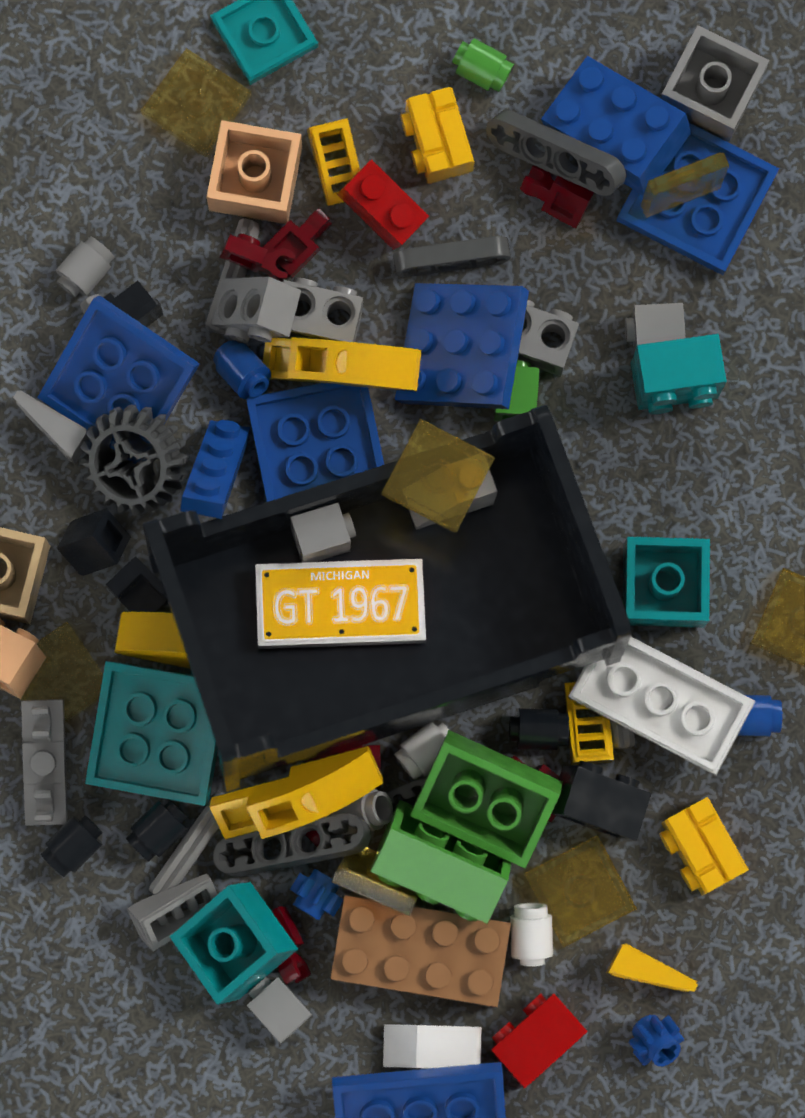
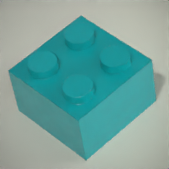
(678, 373)
(666, 581)
(233, 942)

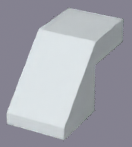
(431, 1046)

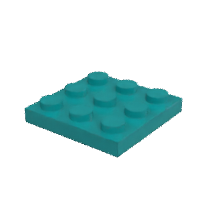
(152, 735)

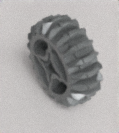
(141, 492)

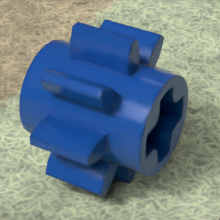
(316, 894)
(656, 1040)

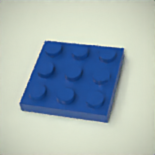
(712, 224)
(466, 344)
(116, 365)
(313, 436)

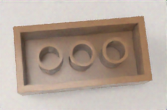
(420, 953)

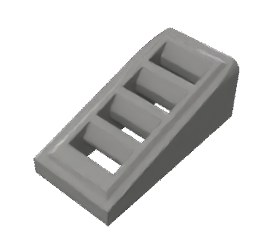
(56, 427)
(158, 905)

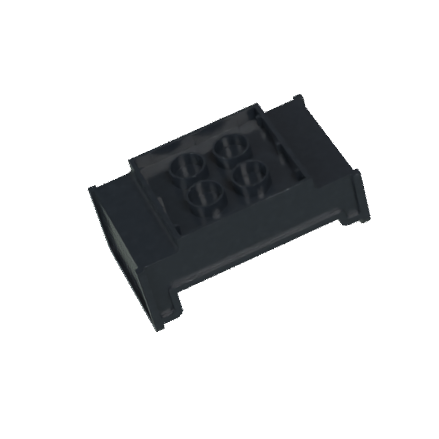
(503, 602)

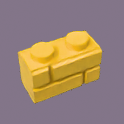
(438, 135)
(703, 847)

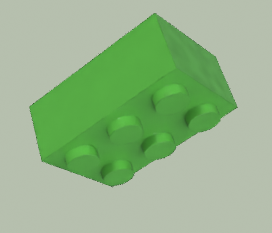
(487, 799)
(440, 866)

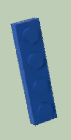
(215, 468)

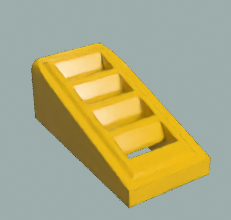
(325, 130)
(593, 756)
(640, 967)

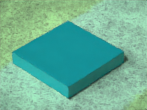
(263, 35)

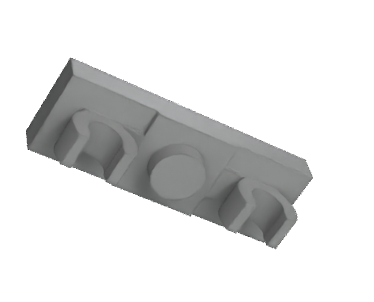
(44, 762)

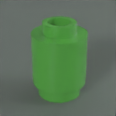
(482, 65)

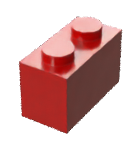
(382, 205)
(537, 1039)

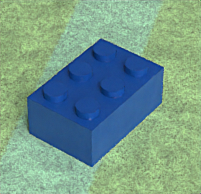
(620, 120)

